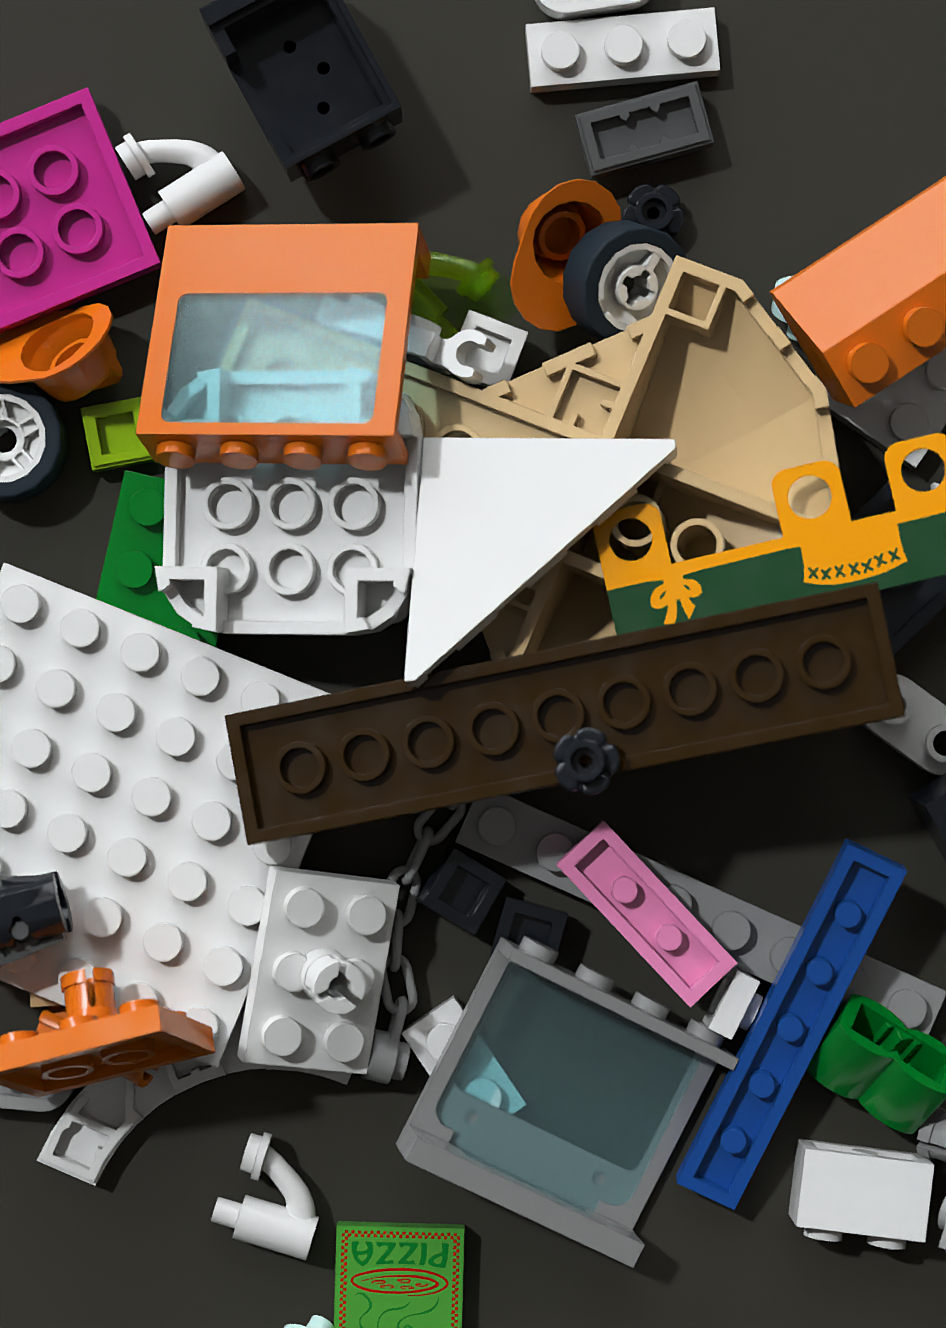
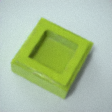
(112, 435)

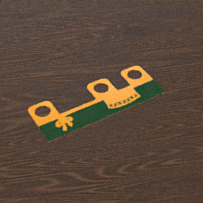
(806, 561)

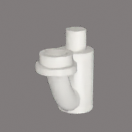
(193, 194)
(265, 1223)

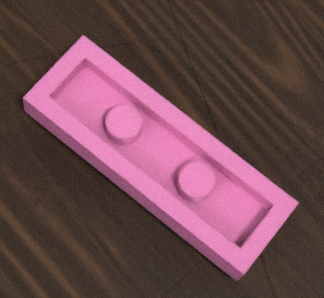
(646, 913)

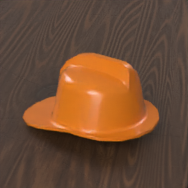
(545, 240)
(62, 353)

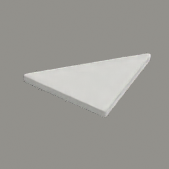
(501, 519)

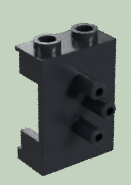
(305, 79)

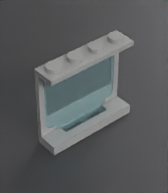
(561, 1097)

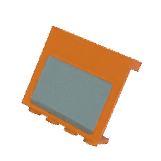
(281, 345)

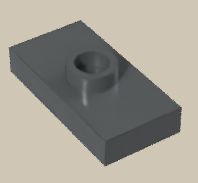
(643, 130)

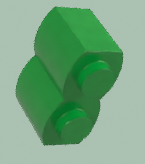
(881, 1064)

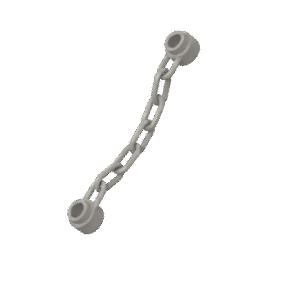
(389, 1054)

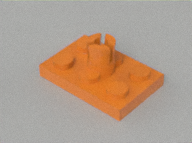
(98, 1041)

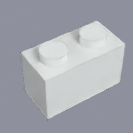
(860, 1193)

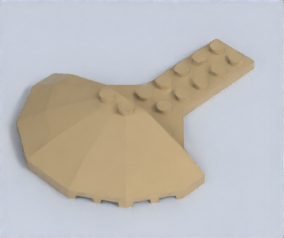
(692, 372)

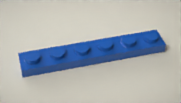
(790, 1023)

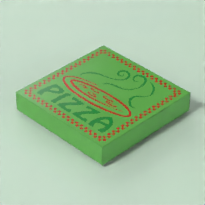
(398, 1275)

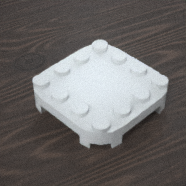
(293, 545)

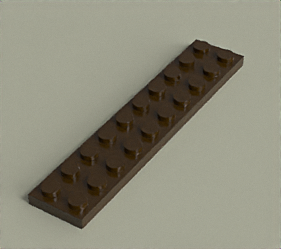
(496, 723)

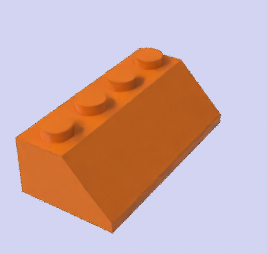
(874, 301)

